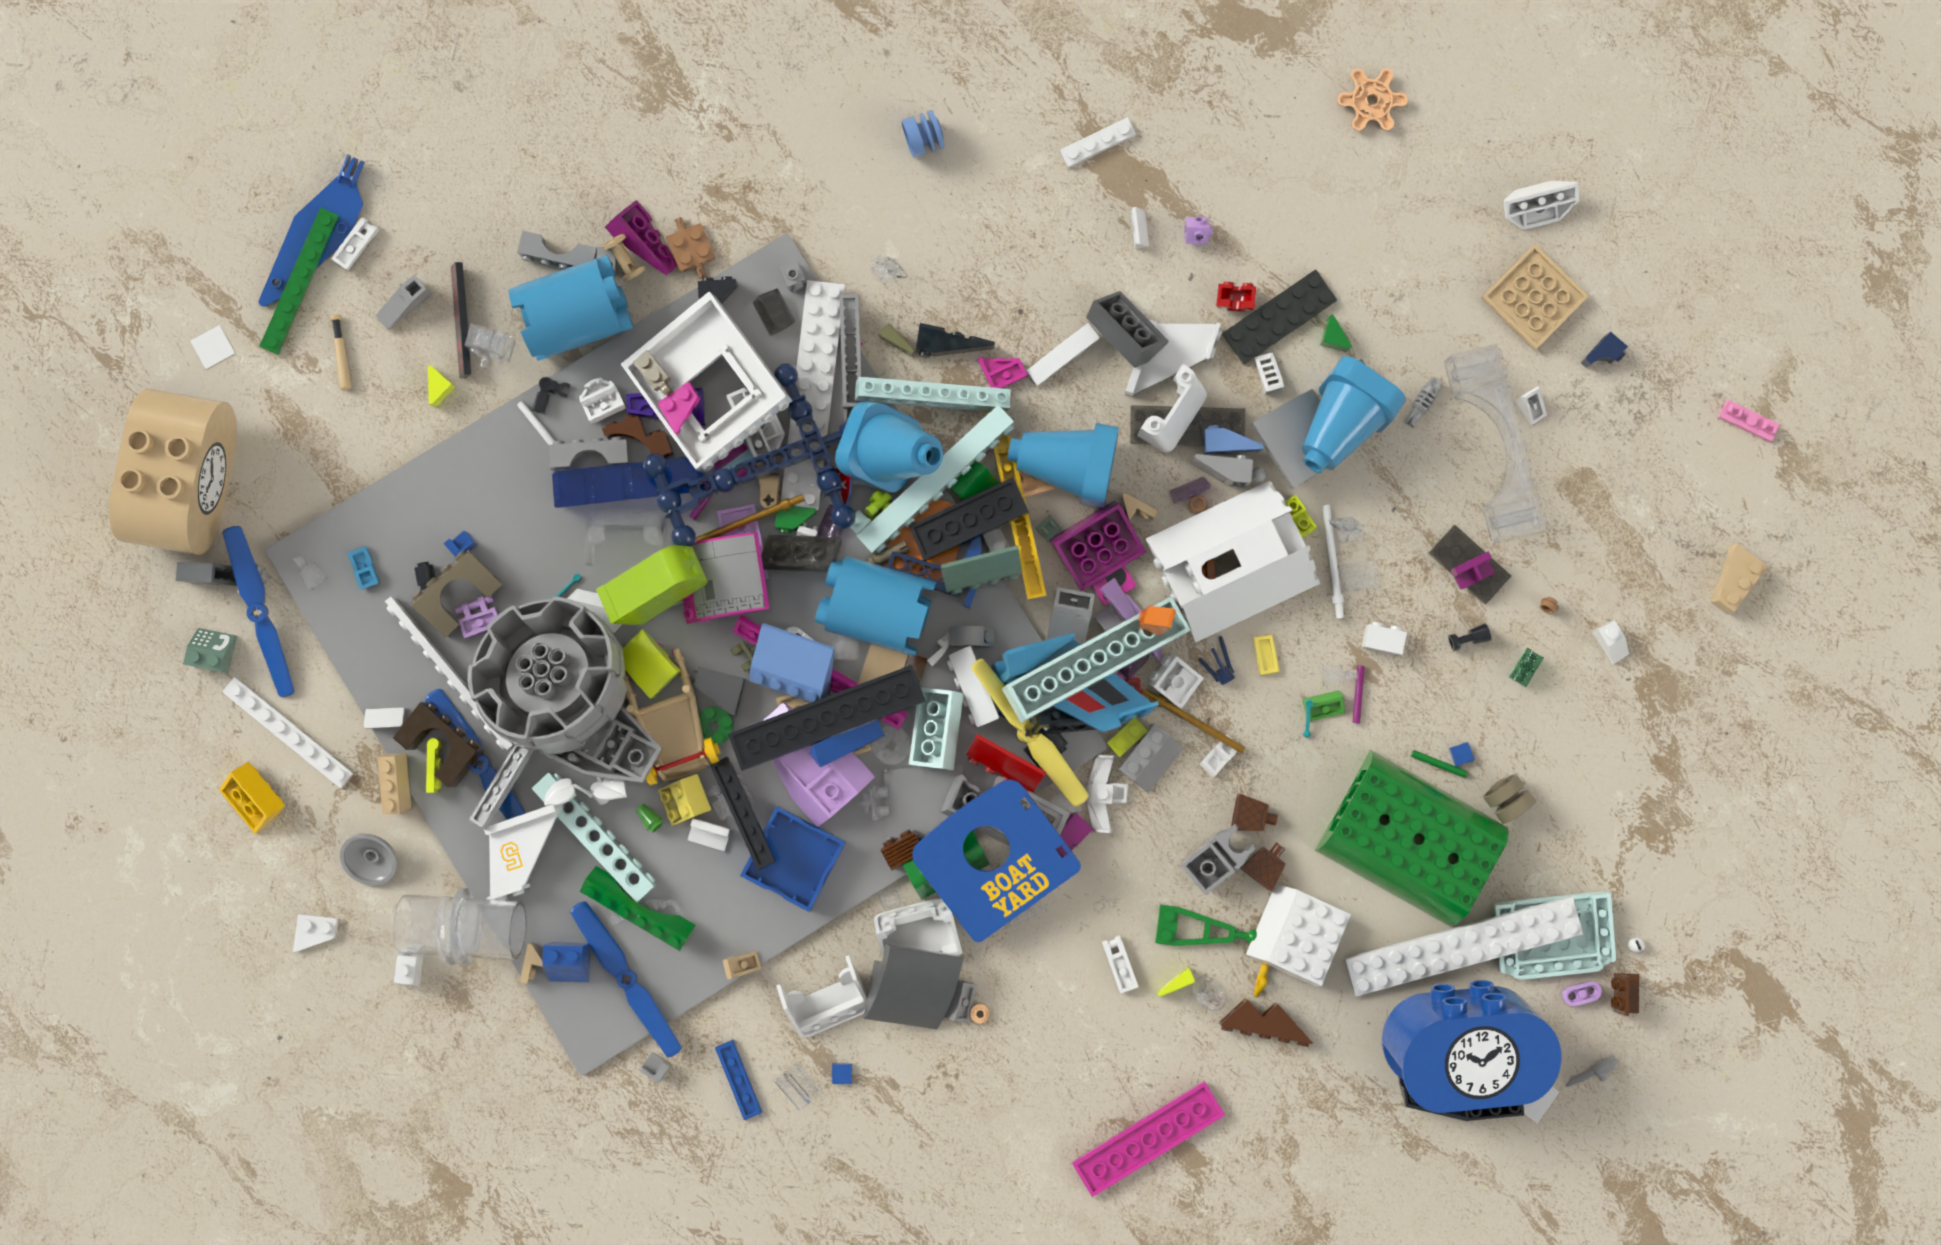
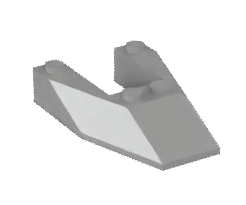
(615, 751)

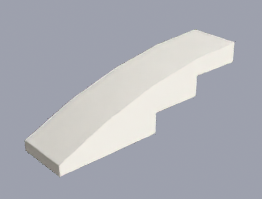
(1063, 354)

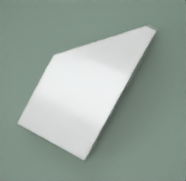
(944, 643)

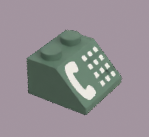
(210, 650)

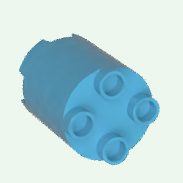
(571, 308)
(875, 604)

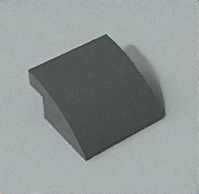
(912, 986)

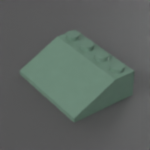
(981, 569)

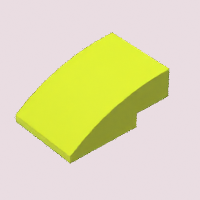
(648, 664)

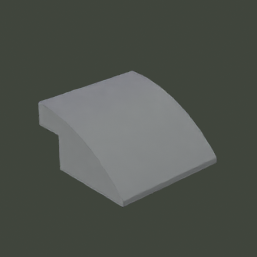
(1284, 435)

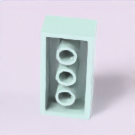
(936, 729)

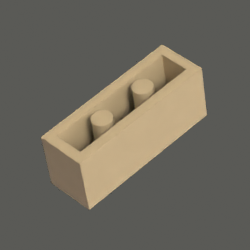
(394, 783)

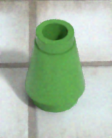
(650, 819)

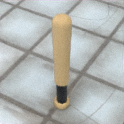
(341, 358)

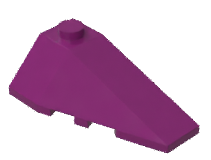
(642, 237)

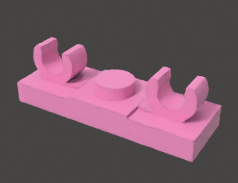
(1749, 421)

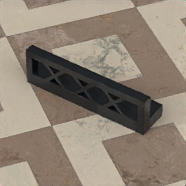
(1056, 721)

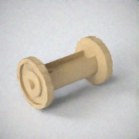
(623, 257)

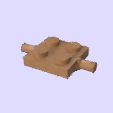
(690, 248)

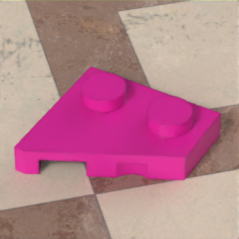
(1002, 371)
(679, 406)

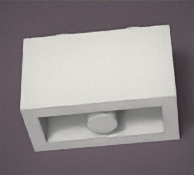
(1384, 639)

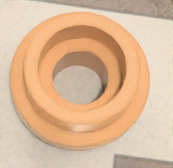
(982, 1007)

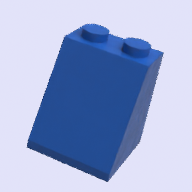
(567, 961)

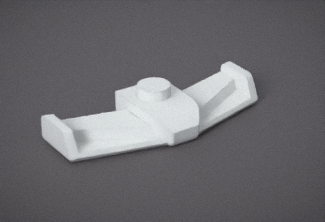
(1100, 793)

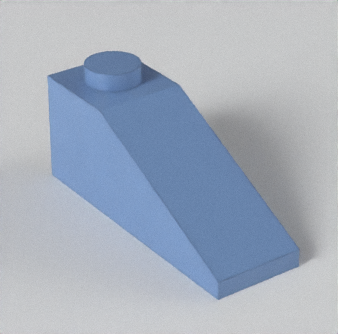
(1224, 441)

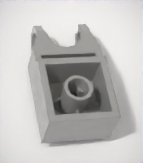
(1221, 855)

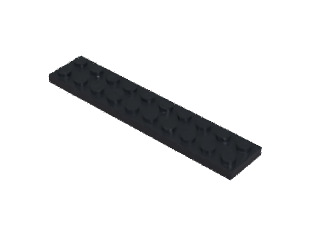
(826, 717)

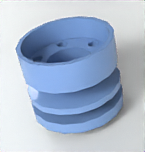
(923, 134)

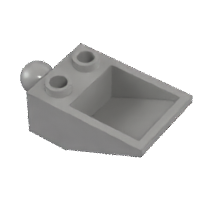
(1229, 470)

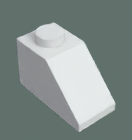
(1612, 641)

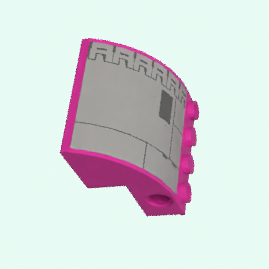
(733, 576)

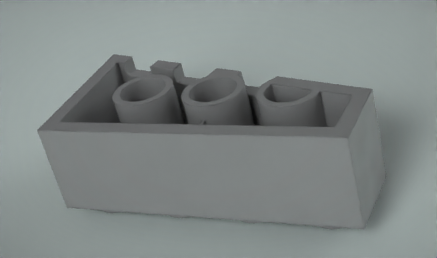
(962, 793)

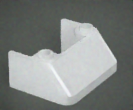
(827, 1006)

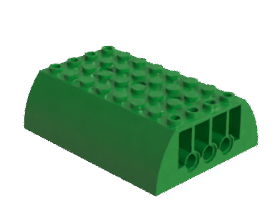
(1390, 855)

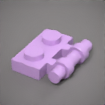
(476, 623)

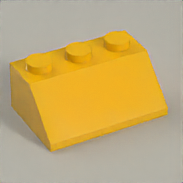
(251, 797)

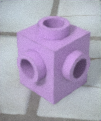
(1197, 230)

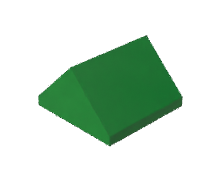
(974, 482)

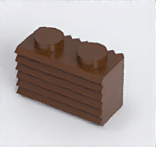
(900, 851)

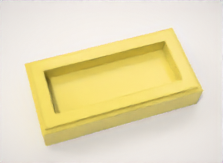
(1266, 654)

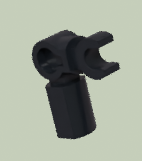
(547, 385)

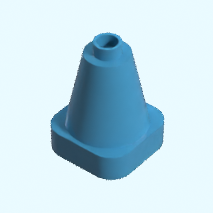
(1351, 410)
(885, 447)
(1069, 460)

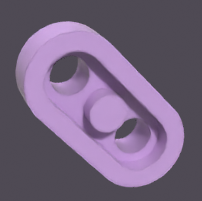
(1580, 993)

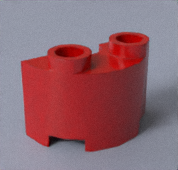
(1236, 297)

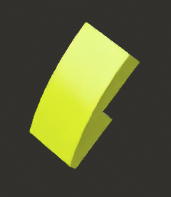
(1300, 517)

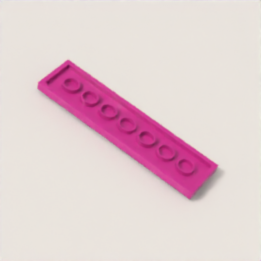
(1148, 1138)

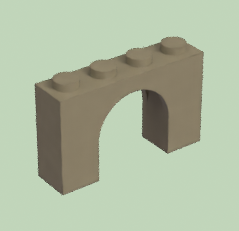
(465, 567)

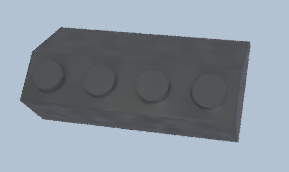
(1126, 328)

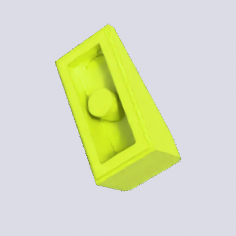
(1181, 980)

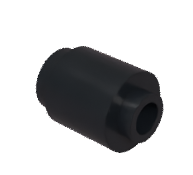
(424, 574)

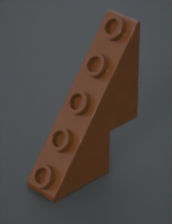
(1272, 1023)

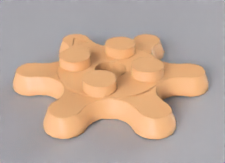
(1381, 91)

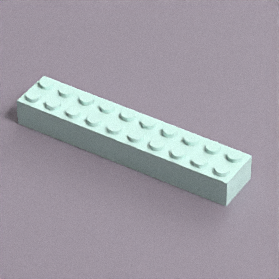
(1088, 664)

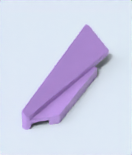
(1123, 606)

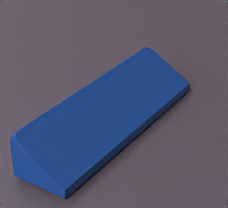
(845, 743)

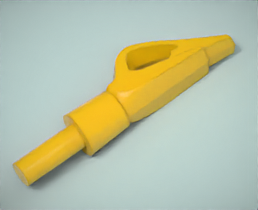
(1261, 980)

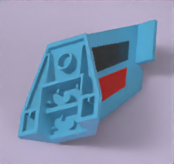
(1101, 705)

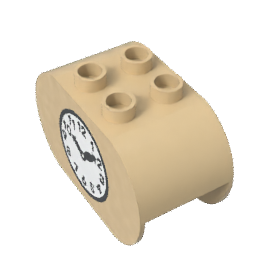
(172, 471)

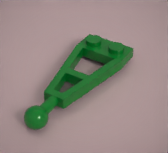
(1168, 923)

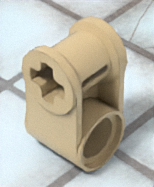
(769, 488)

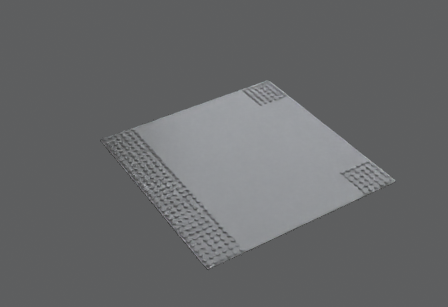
(500, 491)

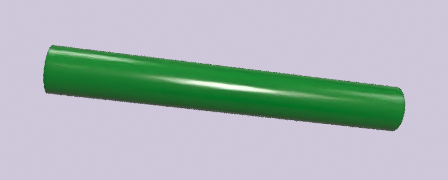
(1438, 763)

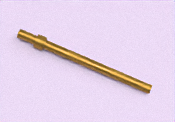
(784, 504)
(1192, 720)

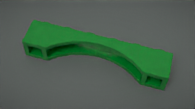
(669, 928)

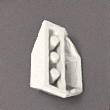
(1541, 203)
(769, 434)

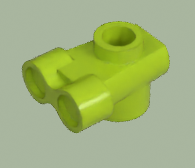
(879, 503)

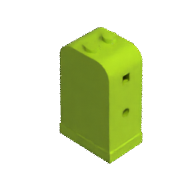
(652, 586)

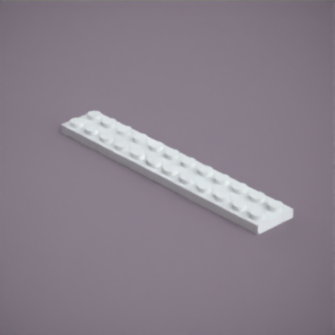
(816, 380)
(1464, 946)

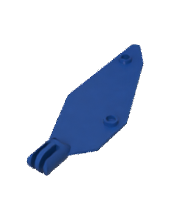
(338, 197)

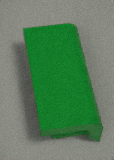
(972, 853)

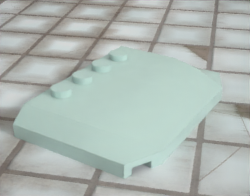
(1572, 955)

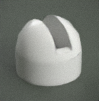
(1633, 946)

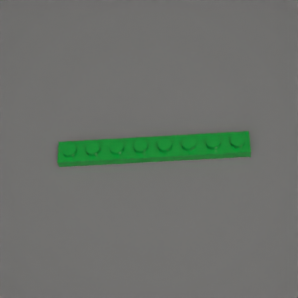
(299, 281)

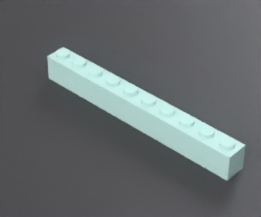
(930, 487)

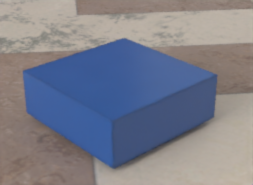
(1461, 754)
(841, 1073)

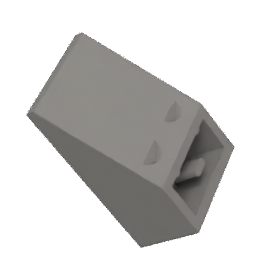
(1071, 614)

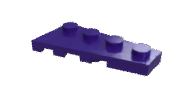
(638, 406)

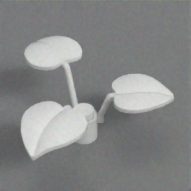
(564, 790)

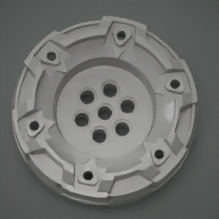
(572, 706)

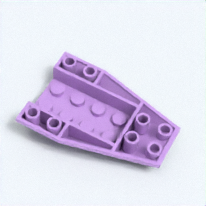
(817, 789)

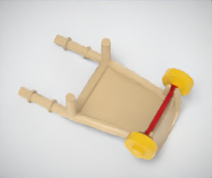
(677, 729)

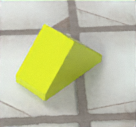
(438, 387)

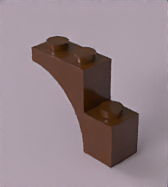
(633, 428)

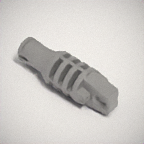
(1423, 401)

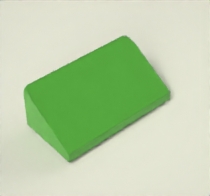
(1325, 705)

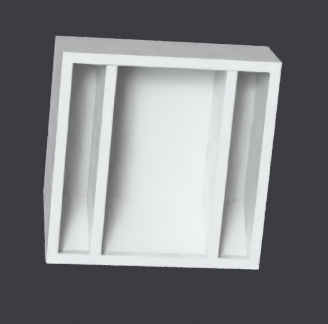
(1298, 934)

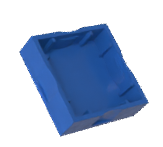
(802, 856)

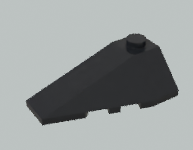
(936, 342)

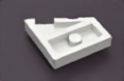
(313, 931)

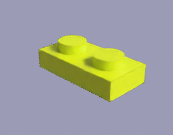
(1127, 737)

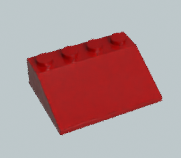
(1004, 762)

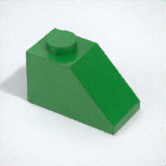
(791, 519)

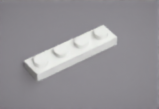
(1097, 142)

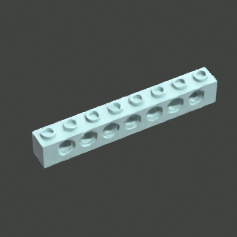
(931, 394)
(596, 848)

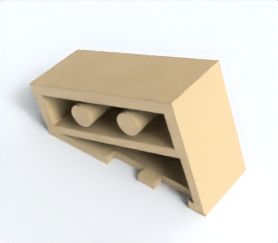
(1737, 578)

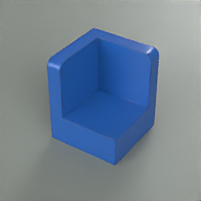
(460, 543)

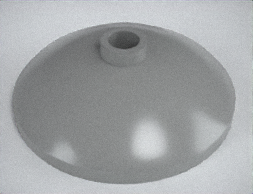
(363, 865)

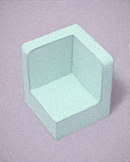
(860, 522)

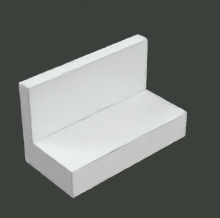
(709, 834)

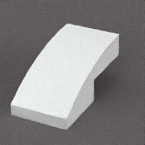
(1217, 758)

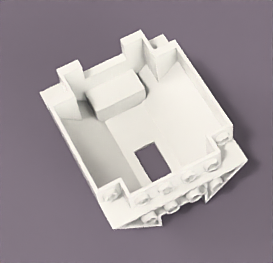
(1266, 544)

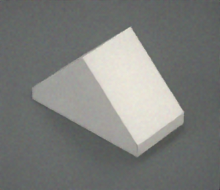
(1532, 405)

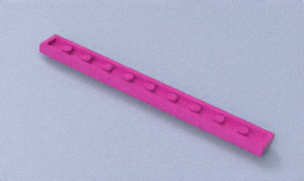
(750, 631)

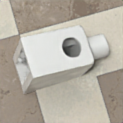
(408, 969)

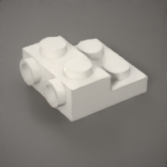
(1175, 680)

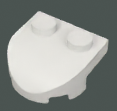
(601, 400)

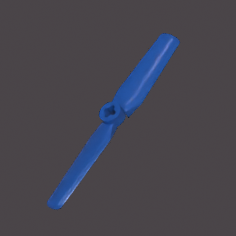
(253, 593)
(510, 807)
(615, 963)

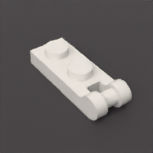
(355, 244)
(1120, 965)

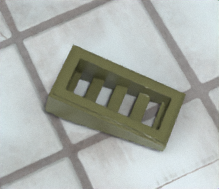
(892, 337)

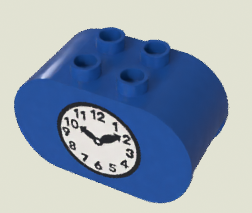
(1471, 1048)

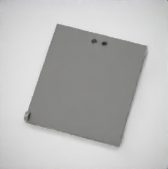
(917, 798)

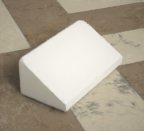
(1139, 228)
(384, 718)

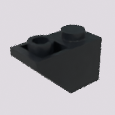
(720, 288)

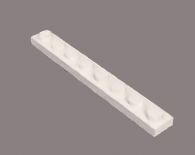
(288, 732)

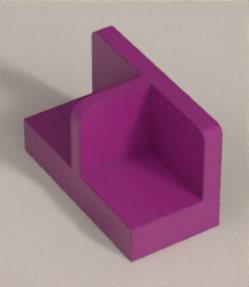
(1473, 570)

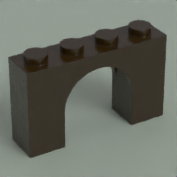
(462, 752)

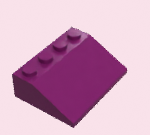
(1098, 545)

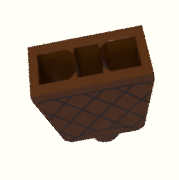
(1251, 814)
(1265, 866)

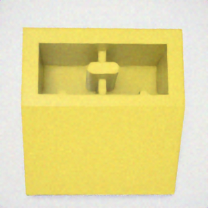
(684, 799)

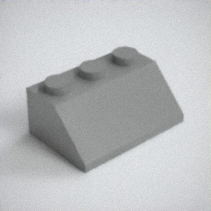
(1150, 758)

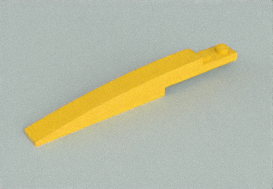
(1021, 527)

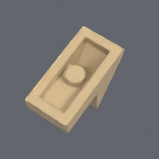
(1132, 504)
(532, 957)
(741, 964)

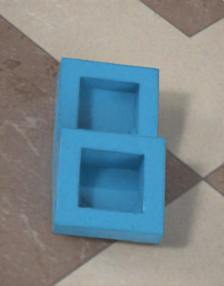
(363, 567)

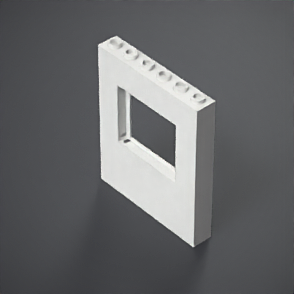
(689, 348)

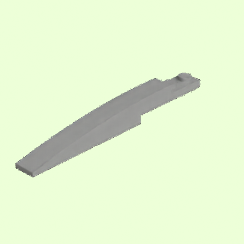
(850, 353)

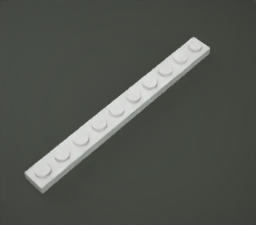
(442, 666)

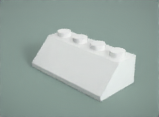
(975, 694)

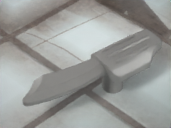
(1600, 1069)

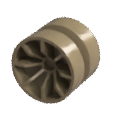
(1506, 793)

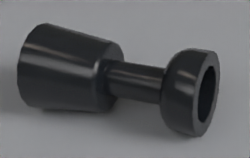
(1476, 635)

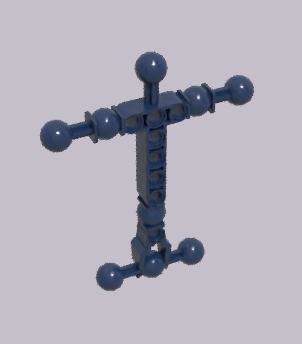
(725, 479)

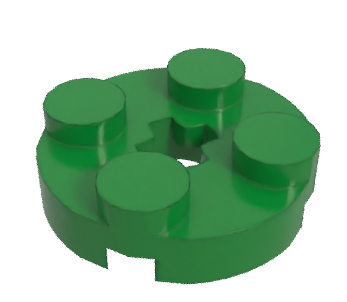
(724, 722)

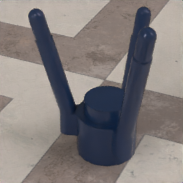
(1223, 674)

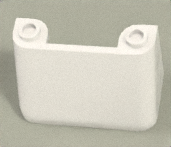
(1167, 433)
(919, 926)

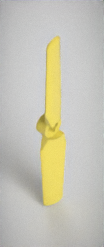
(1041, 748)

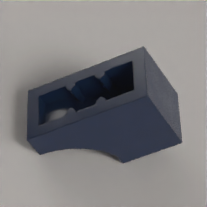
(1608, 349)

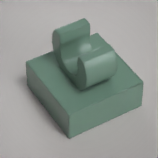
(1048, 528)

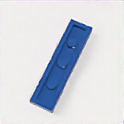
(738, 1079)

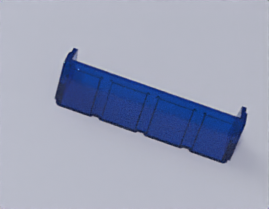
(616, 482)

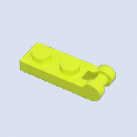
(433, 784)

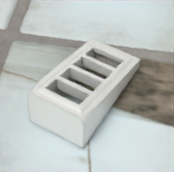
(1264, 381)

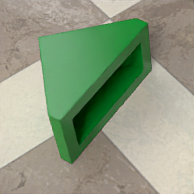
(1334, 337)

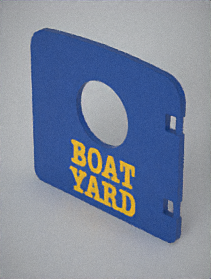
(993, 898)

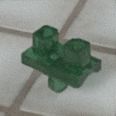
(1526, 667)

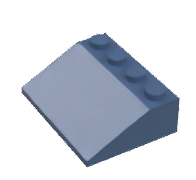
(792, 664)

